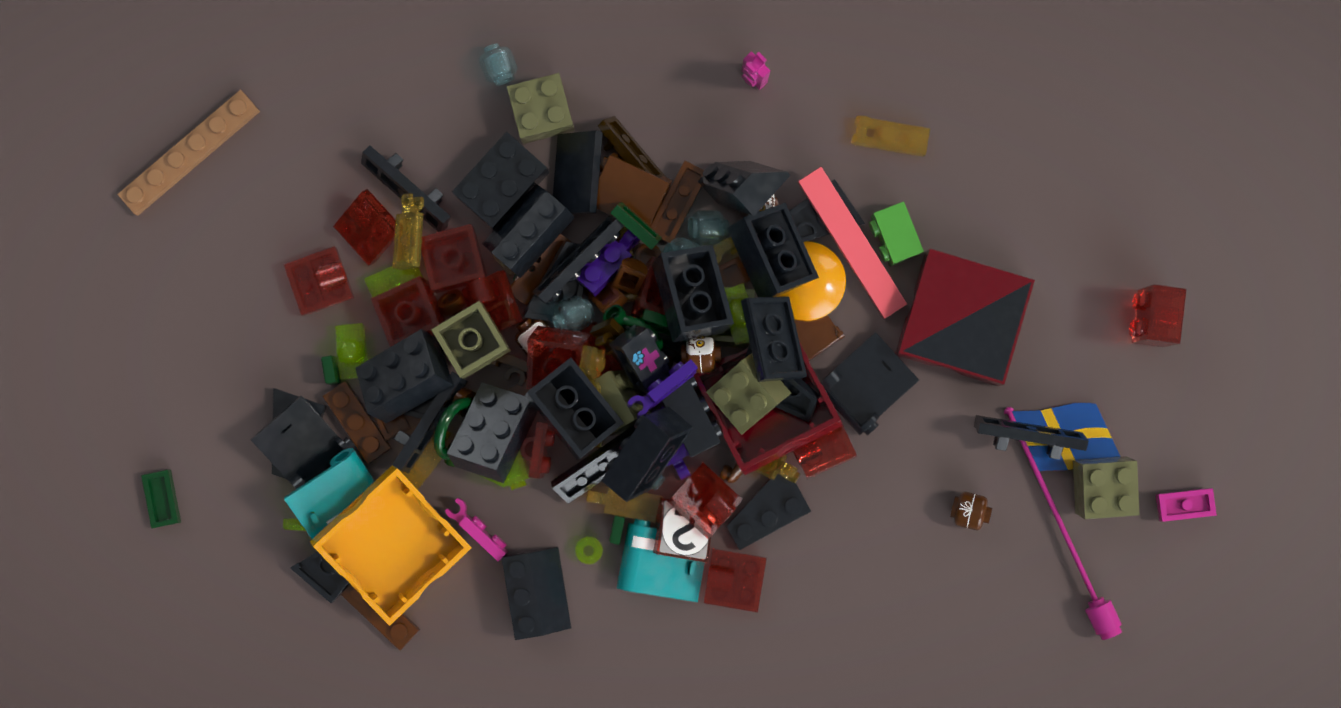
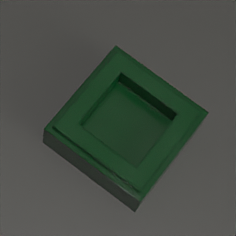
(331, 370)
(617, 529)

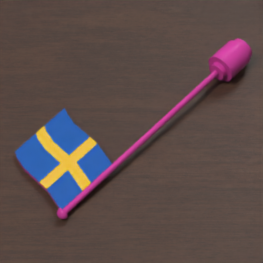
(1085, 419)

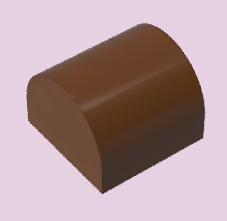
(630, 275)

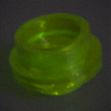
(595, 543)

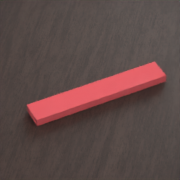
(852, 242)

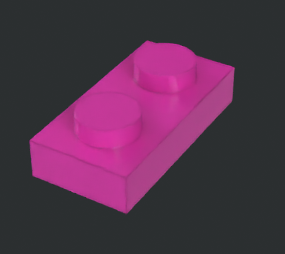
(1186, 504)

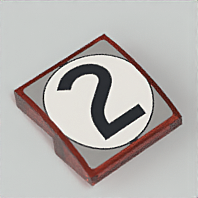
(678, 536)

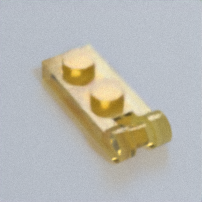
(891, 136)

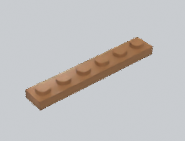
(188, 152)

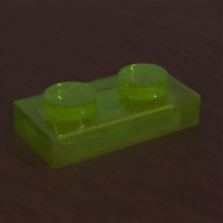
(390, 278)

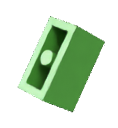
(895, 234)

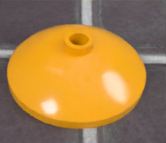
(823, 294)

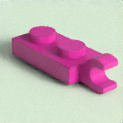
(755, 71)
(476, 529)

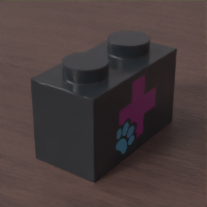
(640, 357)

